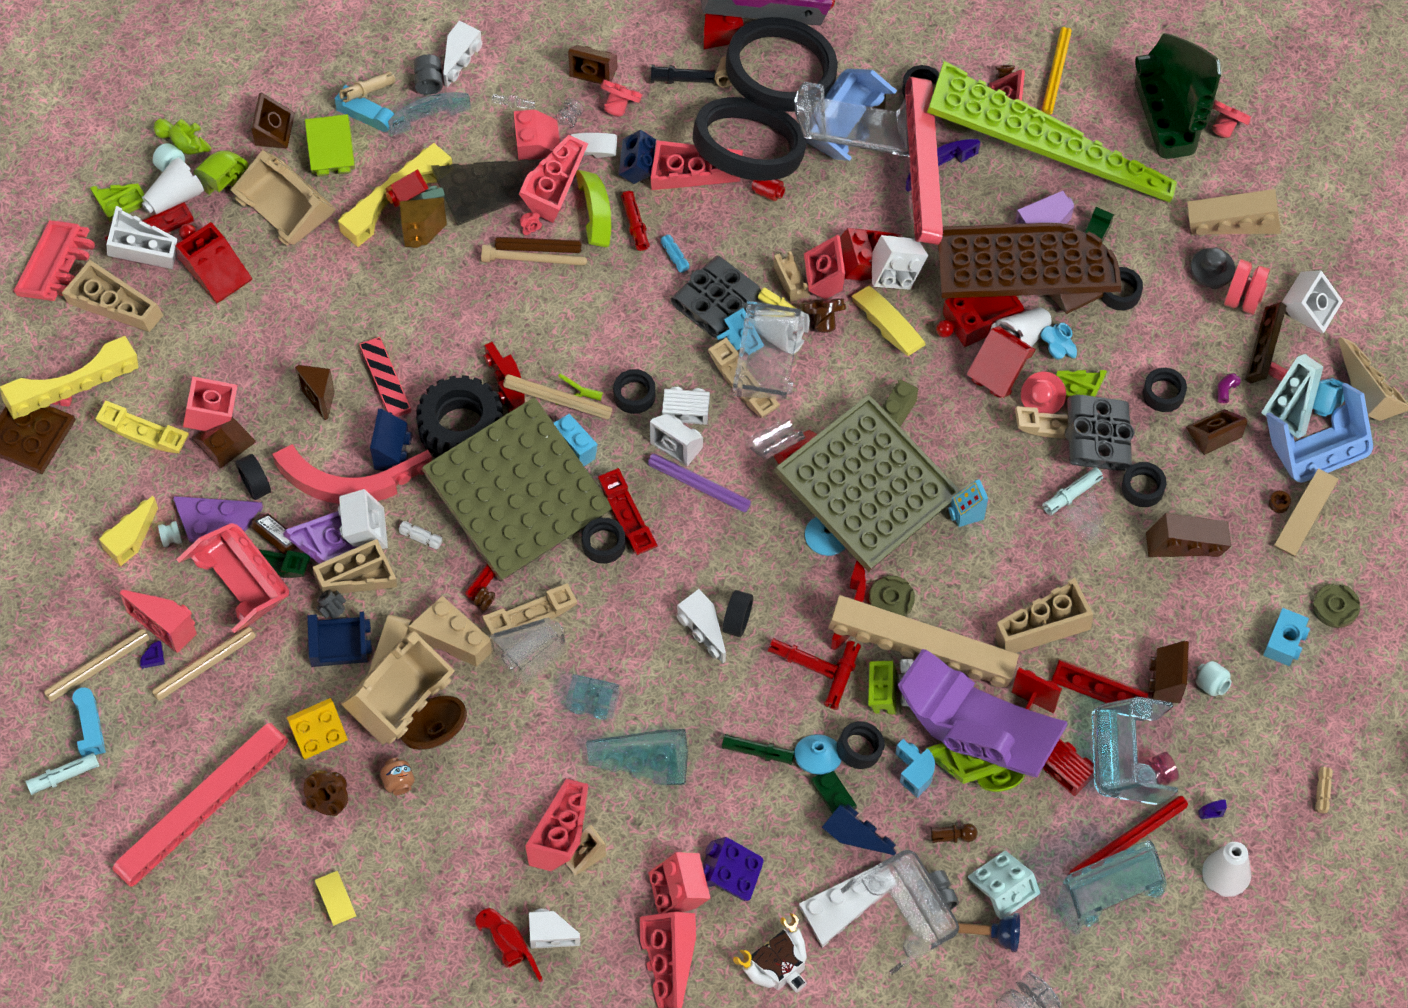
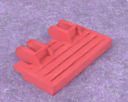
(54, 255)

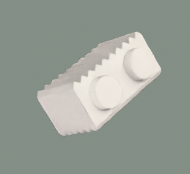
(687, 405)

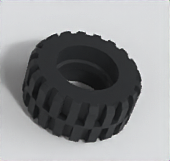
(452, 395)

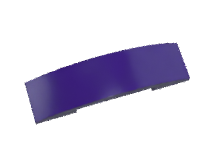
(960, 149)

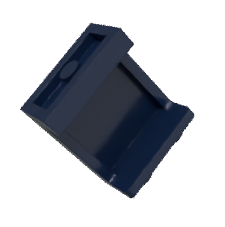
(338, 640)

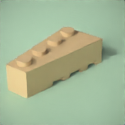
(1235, 214)
(110, 297)
(1046, 620)

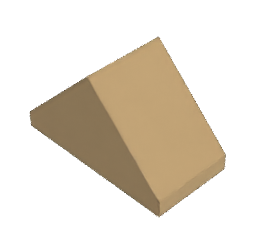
(588, 852)

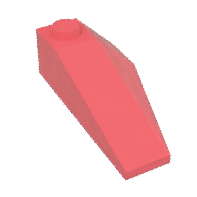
(560, 828)
(670, 948)

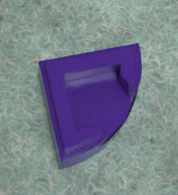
(153, 656)
(1213, 809)

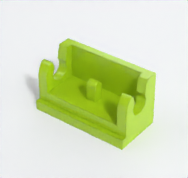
(882, 686)

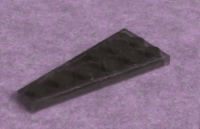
(482, 186)

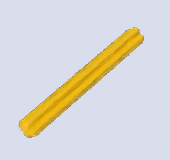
(1056, 70)

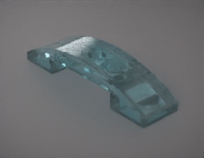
(453, 101)

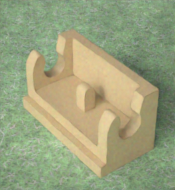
(790, 277)

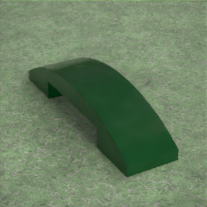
(287, 565)

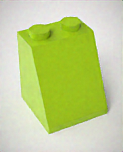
(330, 145)

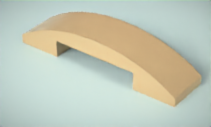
(726, 360)
(1041, 423)
(552, 605)

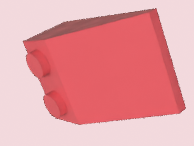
(161, 617)

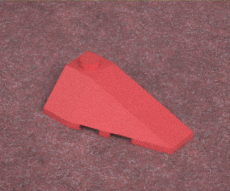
(551, 179)

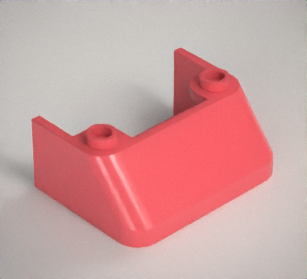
(241, 569)

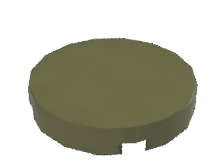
(892, 594)
(1329, 605)

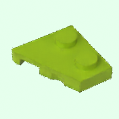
(126, 197)

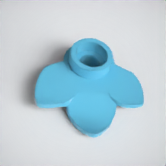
(1059, 341)

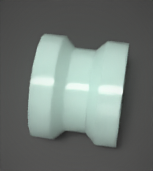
(169, 534)

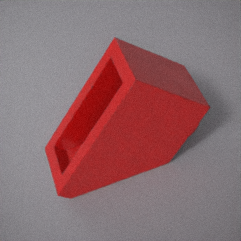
(406, 188)

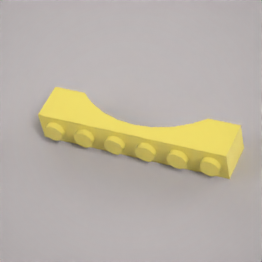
(361, 220)
(30, 395)

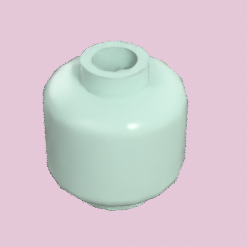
(165, 154)
(1213, 678)

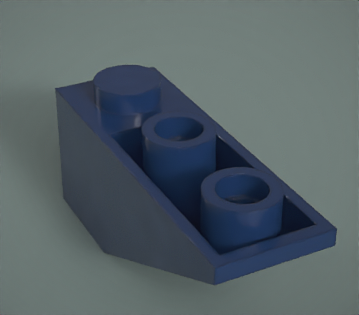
(850, 830)

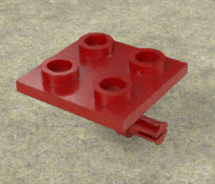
(1036, 690)

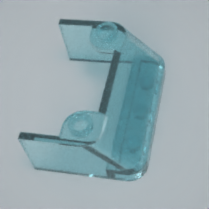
(1115, 751)
(1111, 883)

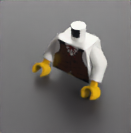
(778, 960)

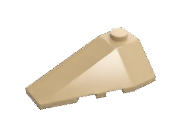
(1380, 398)

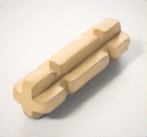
(1323, 790)

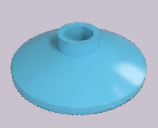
(821, 542)
(817, 754)

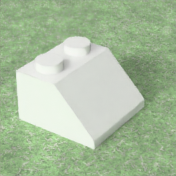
(1312, 300)
(675, 438)
(362, 519)

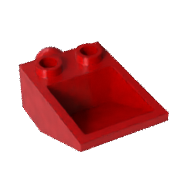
(211, 261)
(974, 316)

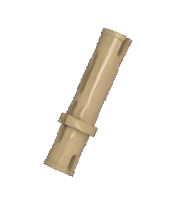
(361, 89)

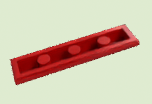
(1093, 683)

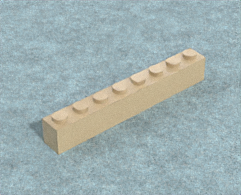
(911, 636)

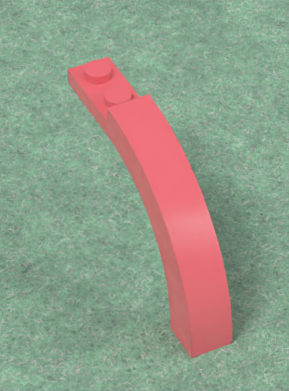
(330, 487)

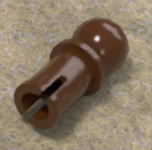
(967, 833)

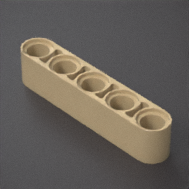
(393, 631)

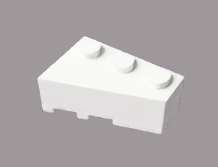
(140, 242)

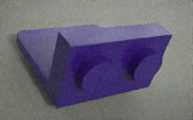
(732, 867)

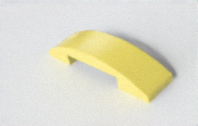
(140, 430)

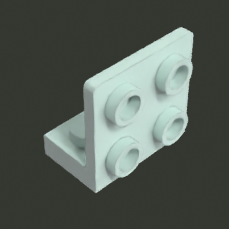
(1006, 883)

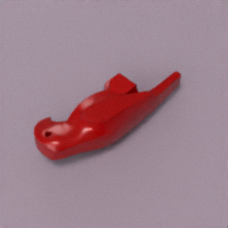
(507, 939)

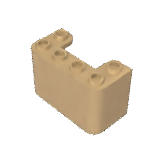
(398, 688)

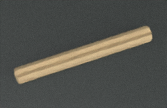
(557, 396)
(203, 663)
(96, 665)

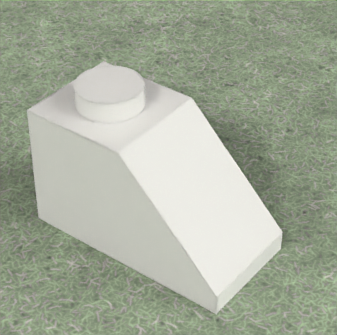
(551, 930)

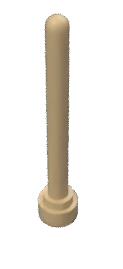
(490, 254)

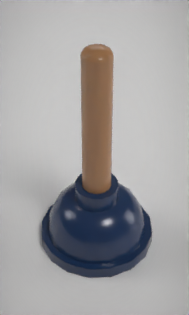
(1006, 931)

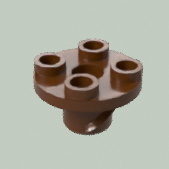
(824, 313)
(326, 792)

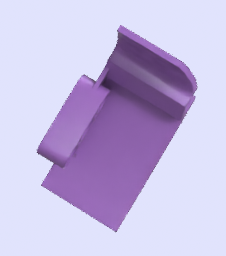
(976, 721)

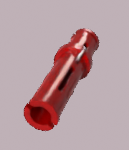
(637, 227)
(802, 658)
(845, 666)

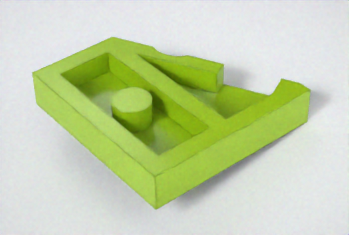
(1081, 382)

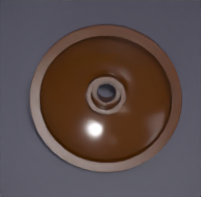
(435, 723)

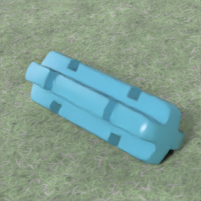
(675, 253)

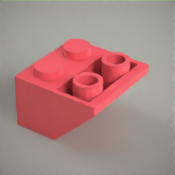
(679, 883)

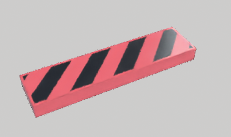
(385, 377)

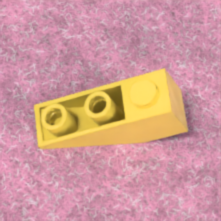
(128, 535)

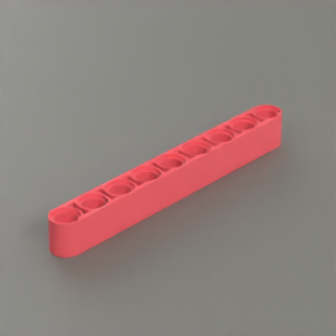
(923, 162)
(199, 804)

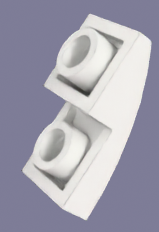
(598, 144)

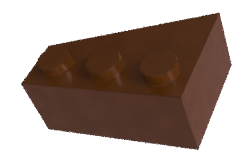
(1187, 536)

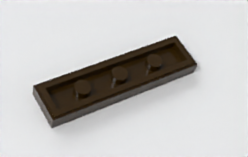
(1265, 342)

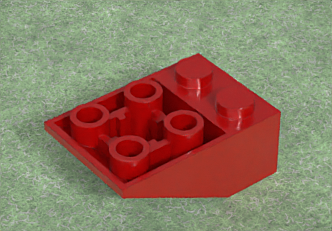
(857, 251)

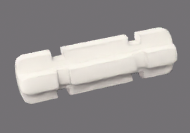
(420, 535)

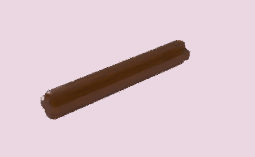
(539, 245)

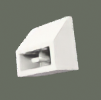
(897, 262)

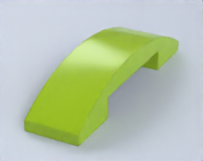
(598, 207)

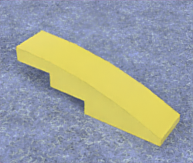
(888, 320)

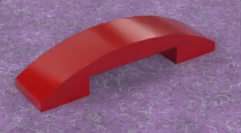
(626, 512)
(858, 583)

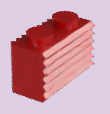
(1069, 768)

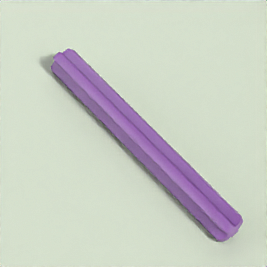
(699, 482)

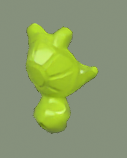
(182, 136)

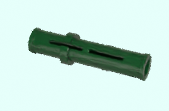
(758, 749)

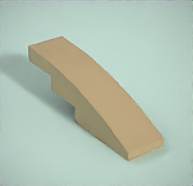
(1306, 512)

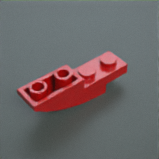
(503, 367)

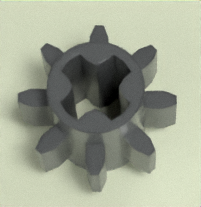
(331, 604)

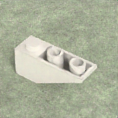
(461, 45)
(700, 616)

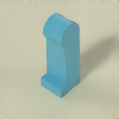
(365, 111)
(90, 723)

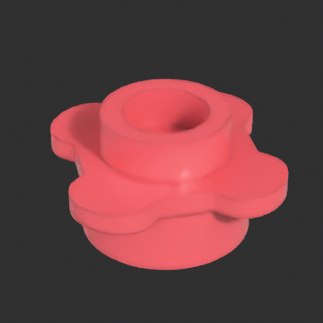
(530, 222)

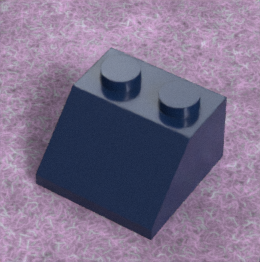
(389, 441)

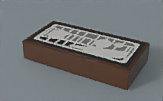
(273, 532)

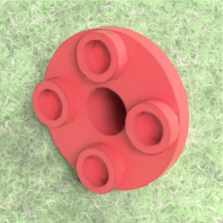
(618, 97)
(1227, 119)
(1044, 392)

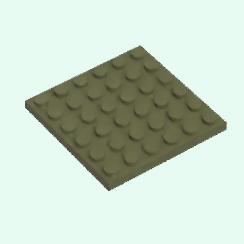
(867, 482)
(517, 489)

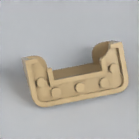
(282, 198)

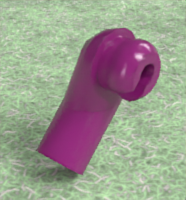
(1225, 384)

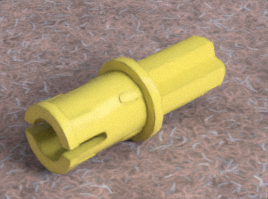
(770, 298)

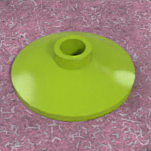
(1001, 781)

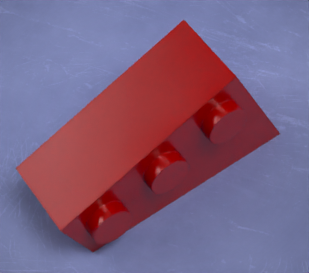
(720, 29)

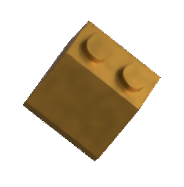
(422, 220)

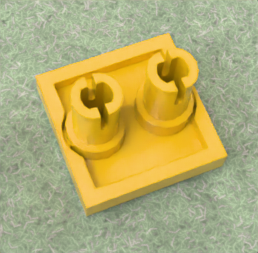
(317, 728)

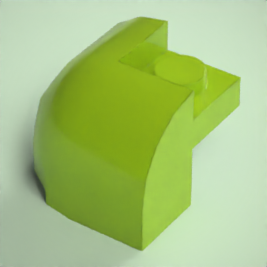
(220, 170)

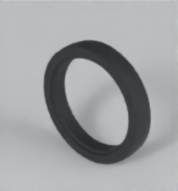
(783, 28)
(743, 166)

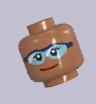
(397, 776)

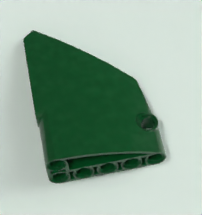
(1177, 93)

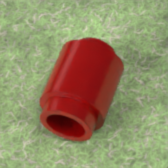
(769, 189)

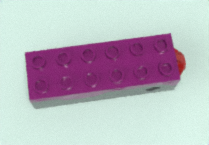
(804, 11)

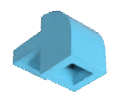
(920, 767)

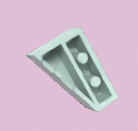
(1296, 395)

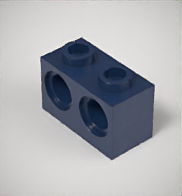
(637, 156)

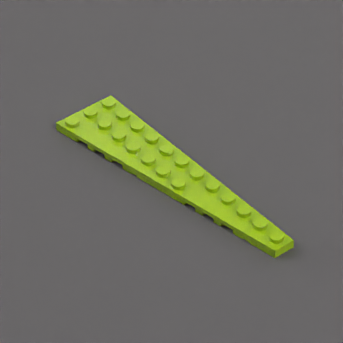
(1015, 122)

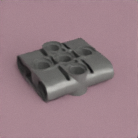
(715, 281)
(1110, 422)

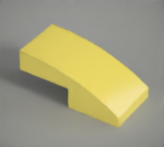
(335, 898)

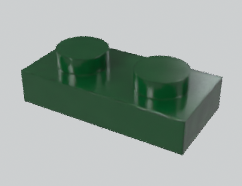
(832, 791)

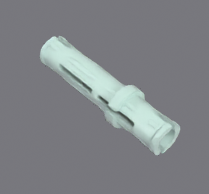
(1066, 495)
(62, 773)

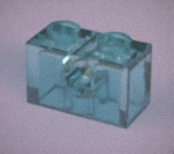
(604, 693)

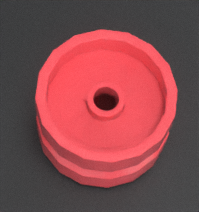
(1247, 287)

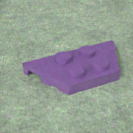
(207, 515)
(320, 538)

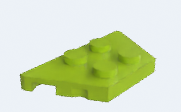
(962, 766)

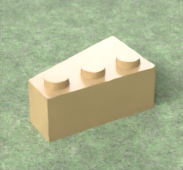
(356, 570)
(451, 631)

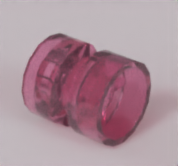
(1164, 768)

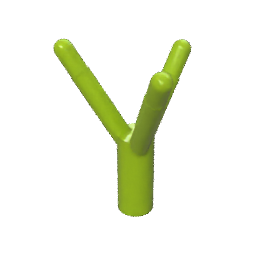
(586, 392)

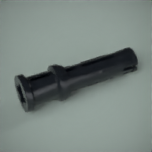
(671, 74)

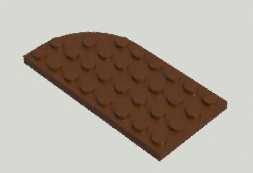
(1024, 261)

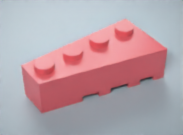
(682, 166)

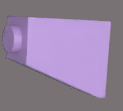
(1053, 209)

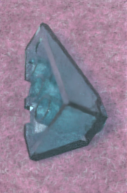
(650, 754)

